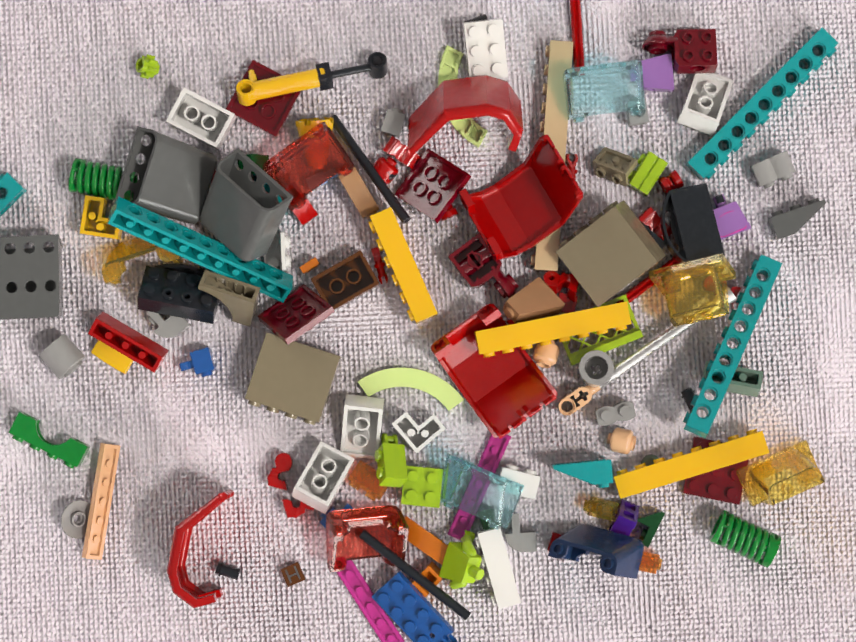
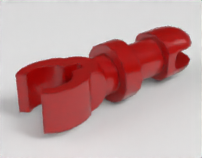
(572, 164)
(379, 265)

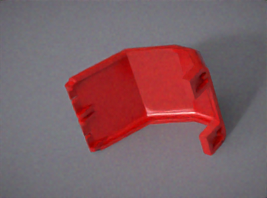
(462, 100)
(525, 202)
(497, 387)
(176, 567)

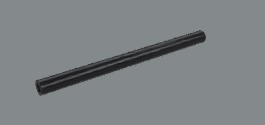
(370, 170)
(414, 574)

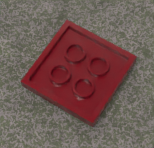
(266, 113)
(432, 185)
(296, 314)
(718, 484)

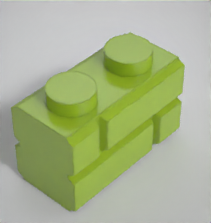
(647, 173)

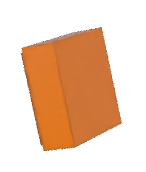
(310, 265)

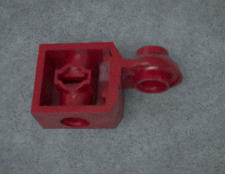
(691, 49)
(478, 267)

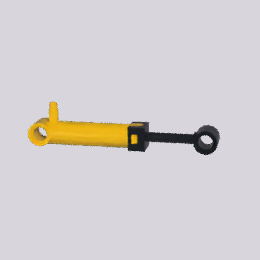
(304, 80)

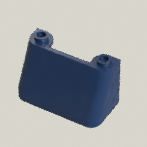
(618, 552)

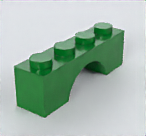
(27, 429)

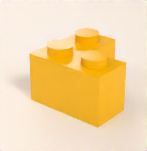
(94, 219)

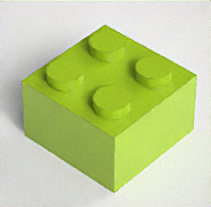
(422, 486)

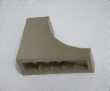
(235, 295)

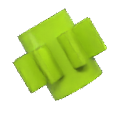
(147, 66)

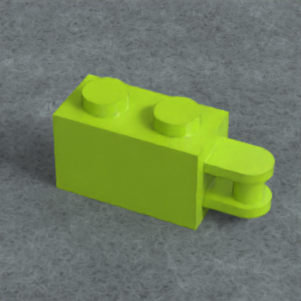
(391, 462)

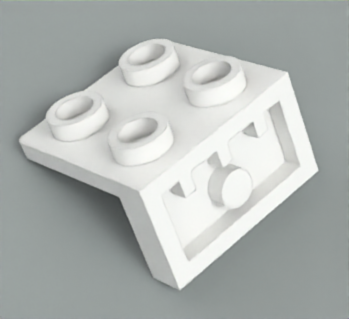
(278, 254)

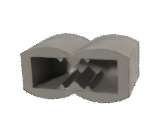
(773, 169)
(619, 412)

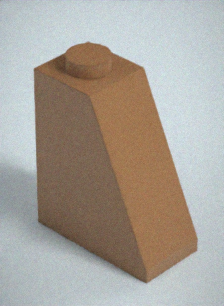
(359, 194)
(533, 303)

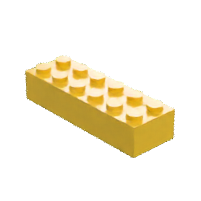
(403, 264)

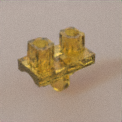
(601, 508)

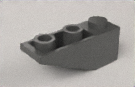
(792, 221)

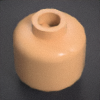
(546, 355)
(621, 440)

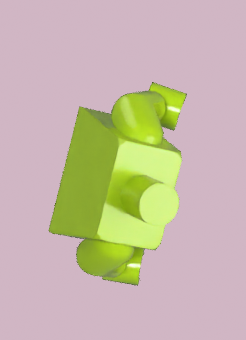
(462, 562)

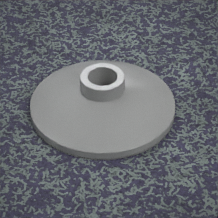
(78, 528)

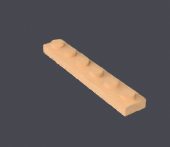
(101, 501)

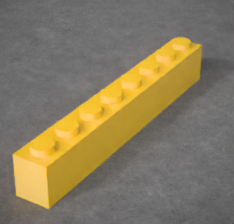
(552, 328)
(691, 464)

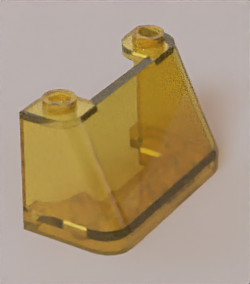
(116, 255)

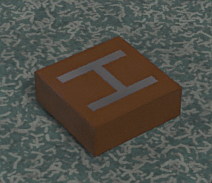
(293, 574)

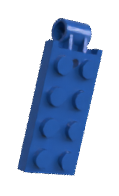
(412, 611)

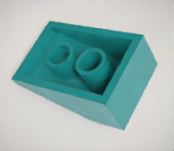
(591, 471)

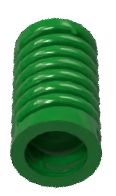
(96, 173)
(767, 539)

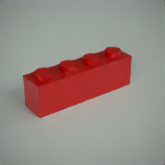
(128, 341)

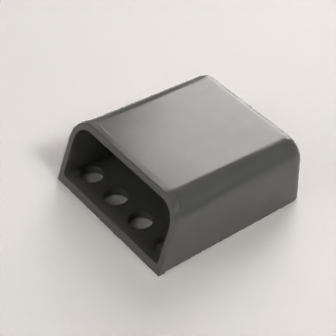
(171, 179)
(241, 210)
(31, 278)

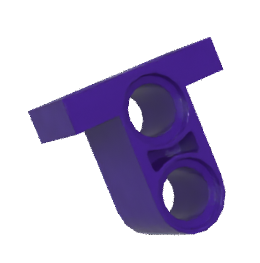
(625, 518)

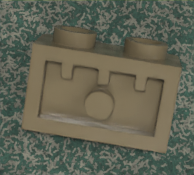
(614, 166)

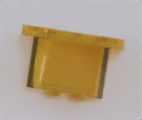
(695, 288)
(780, 475)

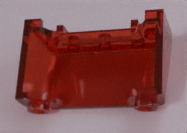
(308, 163)
(345, 526)

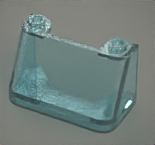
(604, 90)
(479, 492)

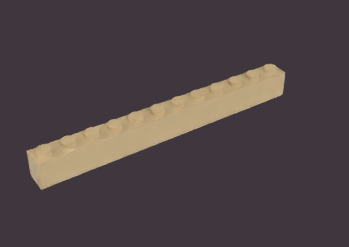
(554, 125)

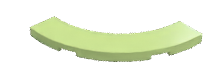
(449, 70)
(411, 378)

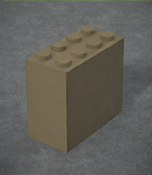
(609, 252)
(292, 379)

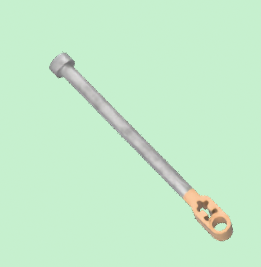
(630, 362)

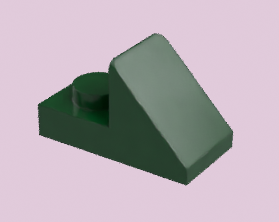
(652, 521)

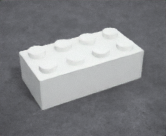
(499, 568)

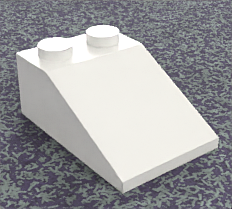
(705, 102)
(361, 426)

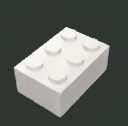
(485, 48)
(201, 118)
(322, 477)

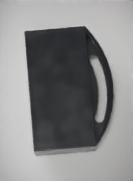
(691, 224)
(175, 292)

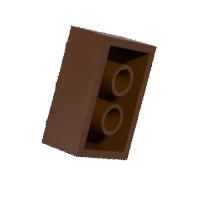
(345, 281)

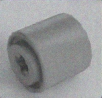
(62, 357)
(593, 359)

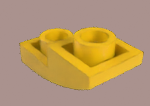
(112, 357)

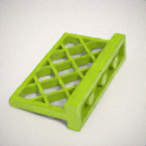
(608, 343)

